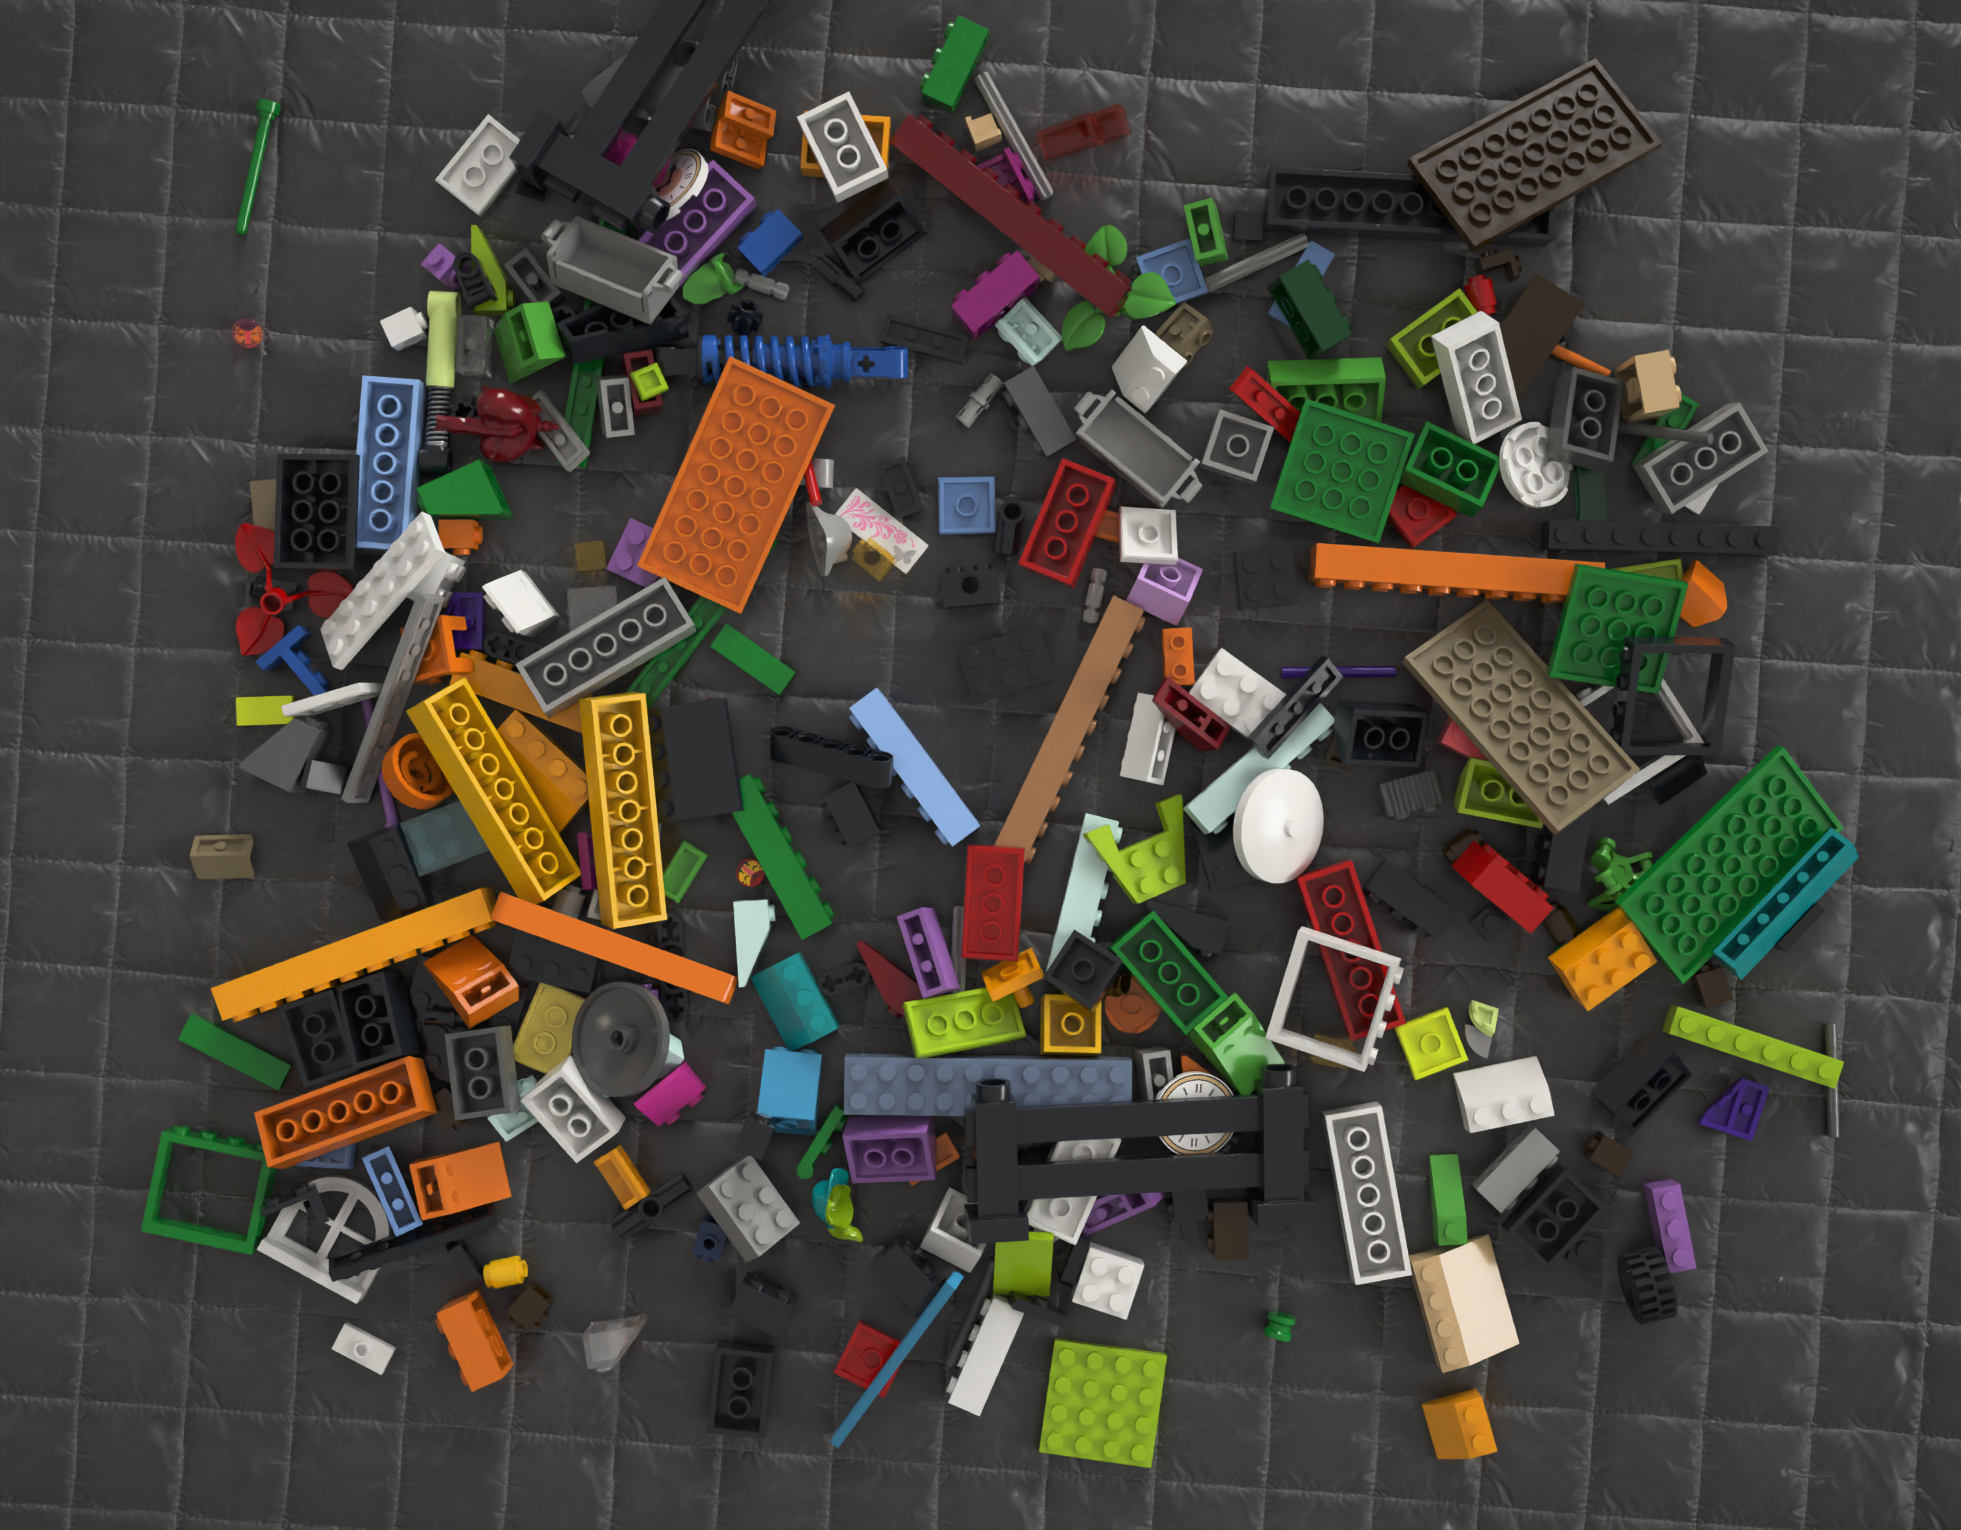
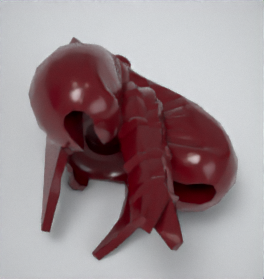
(506, 423)

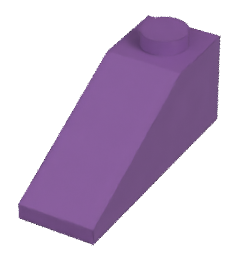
(1115, 1208)

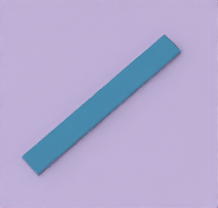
(896, 1358)

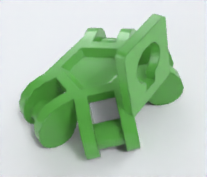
(1615, 872)

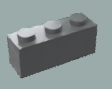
(1038, 413)

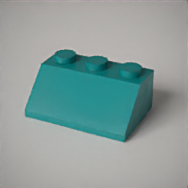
(795, 1001)

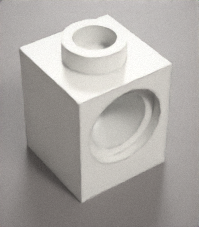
(405, 328)

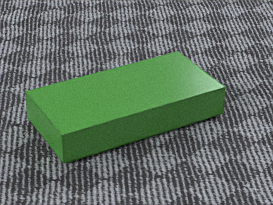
(682, 870)

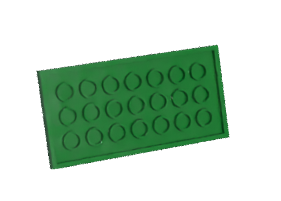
(1727, 863)

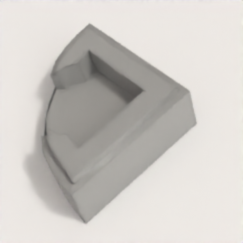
(1477, 1040)

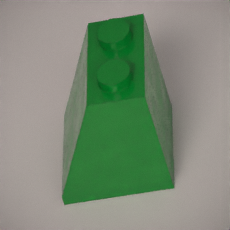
(465, 495)

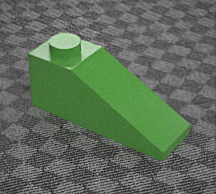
(1447, 1200)

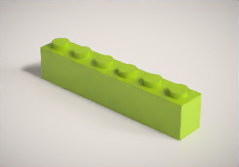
(1753, 1046)

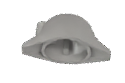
(829, 538)

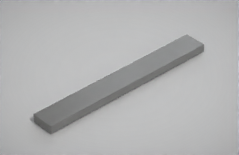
(393, 697)

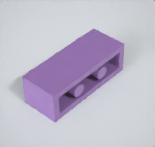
(928, 952)
(1670, 1224)

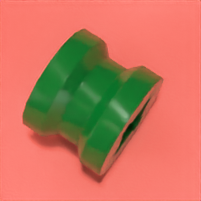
(1279, 1326)

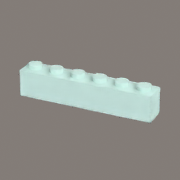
(1223, 794)
(1084, 887)

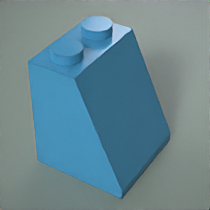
(791, 1090)

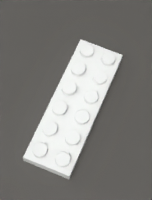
(382, 590)

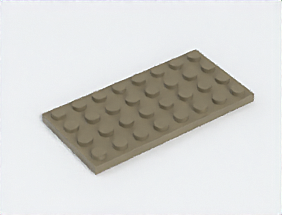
(1520, 716)

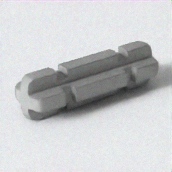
(761, 284)
(1094, 595)

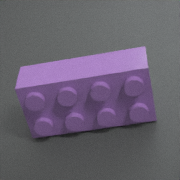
(703, 222)

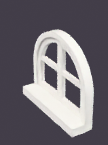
(315, 1264)

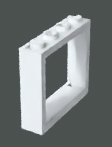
(1659, 762)
(1324, 1050)

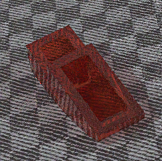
(1084, 132)

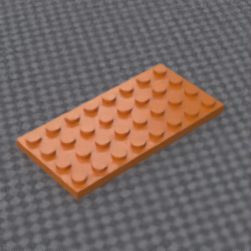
(735, 485)

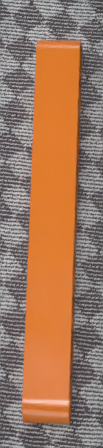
(614, 948)

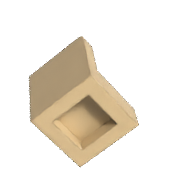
(983, 132)

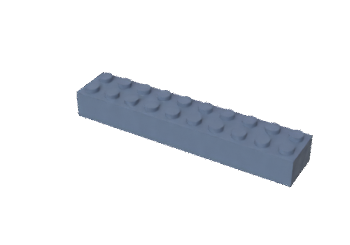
(945, 1082)

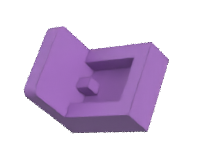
(440, 264)

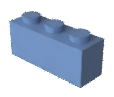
(391, 1190)

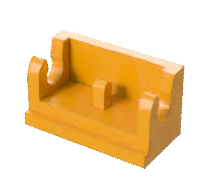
(622, 1176)

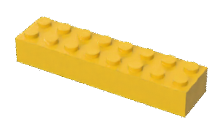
(494, 792)
(623, 809)

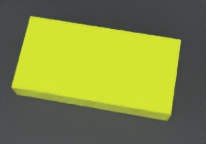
(262, 710)

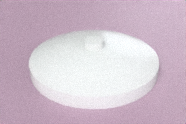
(1278, 825)

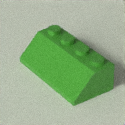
(1344, 383)

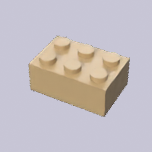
(1648, 386)

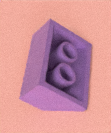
(890, 1148)

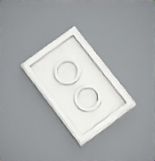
(481, 166)
(332, 700)

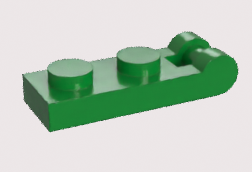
(821, 1142)

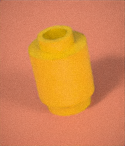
(505, 1272)

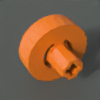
(407, 777)

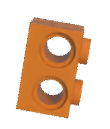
(1178, 655)

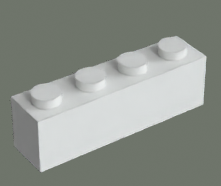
(985, 1356)

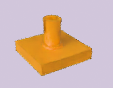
(1014, 978)

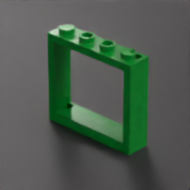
(196, 1233)

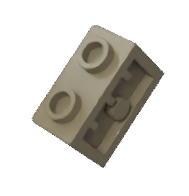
(1186, 331)

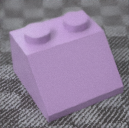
(1165, 589)

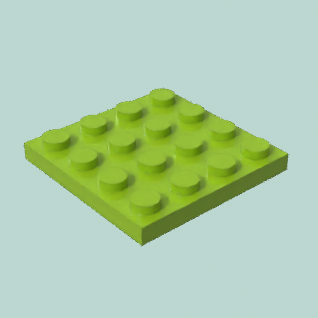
(1102, 1402)

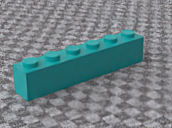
(1786, 903)

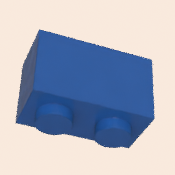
(770, 242)

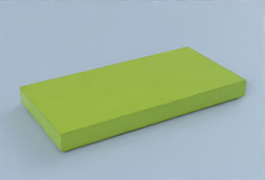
(962, 1022)

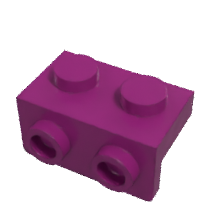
(1009, 168)

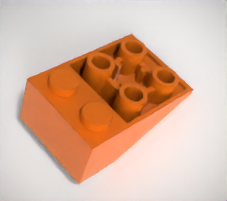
(473, 980)
(459, 1180)

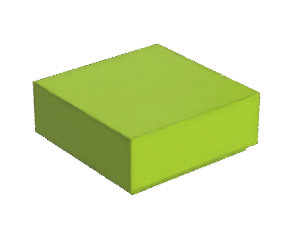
(649, 381)

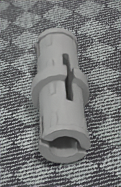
(979, 400)

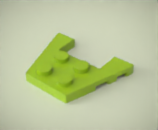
(1151, 864)

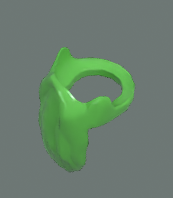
(710, 282)

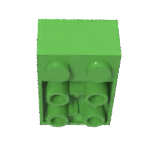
(528, 339)
(1235, 1044)

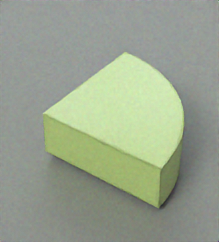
(1483, 1017)

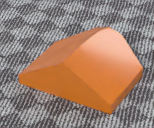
(1704, 597)

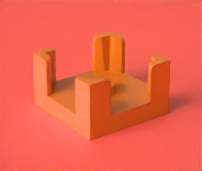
(440, 652)

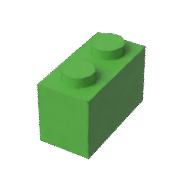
(1206, 232)

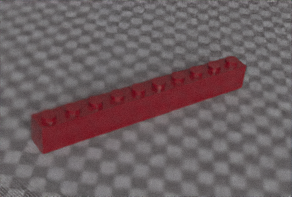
(1011, 215)

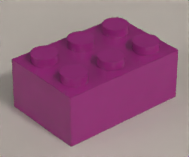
(994, 294)

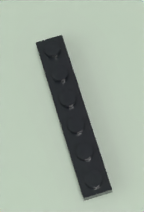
(414, 1241)

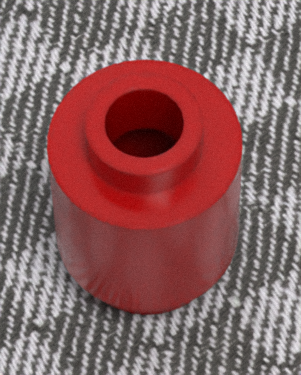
(1481, 294)

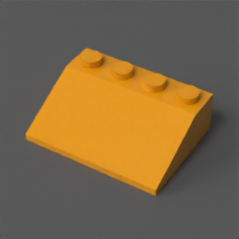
(548, 768)

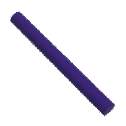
(1345, 671)

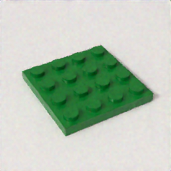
(1341, 471)
(1604, 610)

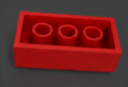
(1068, 523)

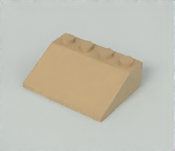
(1463, 1303)

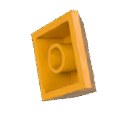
(1459, 1426)

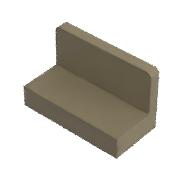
(222, 856)

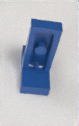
(297, 660)

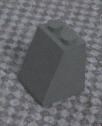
(285, 754)

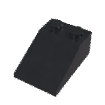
(1220, 857)

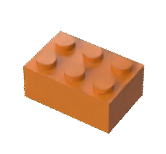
(474, 1340)

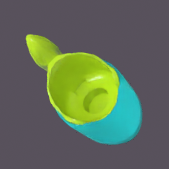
(834, 1206)

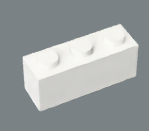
(1147, 743)

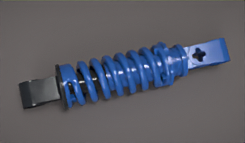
(815, 362)

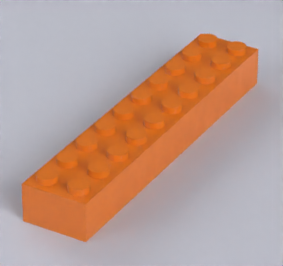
(1441, 572)

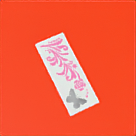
(872, 521)

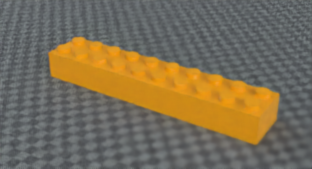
(351, 955)

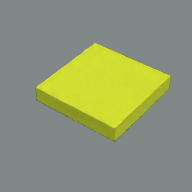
(1431, 1043)

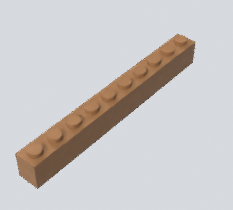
(1070, 726)

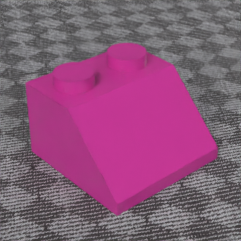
(671, 1094)

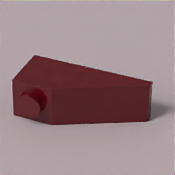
(1190, 716)
(891, 980)

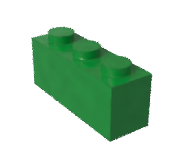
(954, 64)

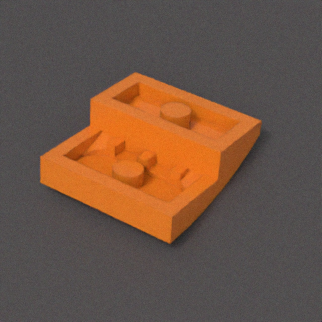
(742, 130)

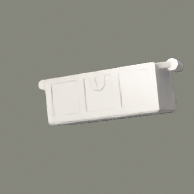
(1068, 1215)

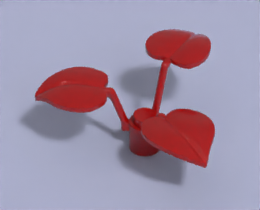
(255, 625)

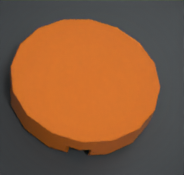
(1128, 1013)

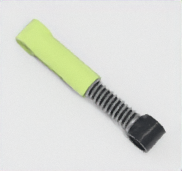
(443, 313)

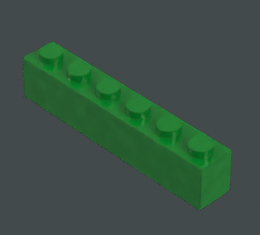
(779, 860)

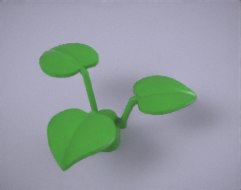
(1148, 294)

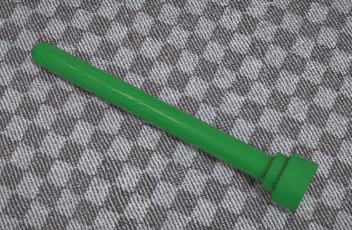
(266, 112)

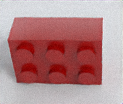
(1503, 885)

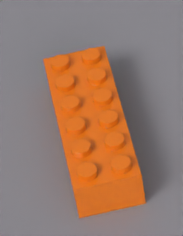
(345, 1112)

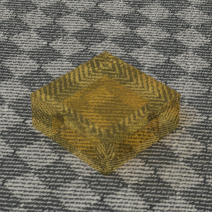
(591, 556)

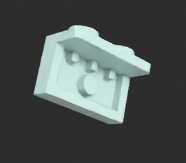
(1028, 332)

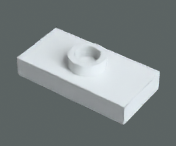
(364, 1348)

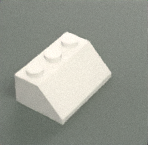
(1503, 1094)
(573, 1110)

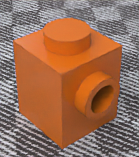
(460, 536)

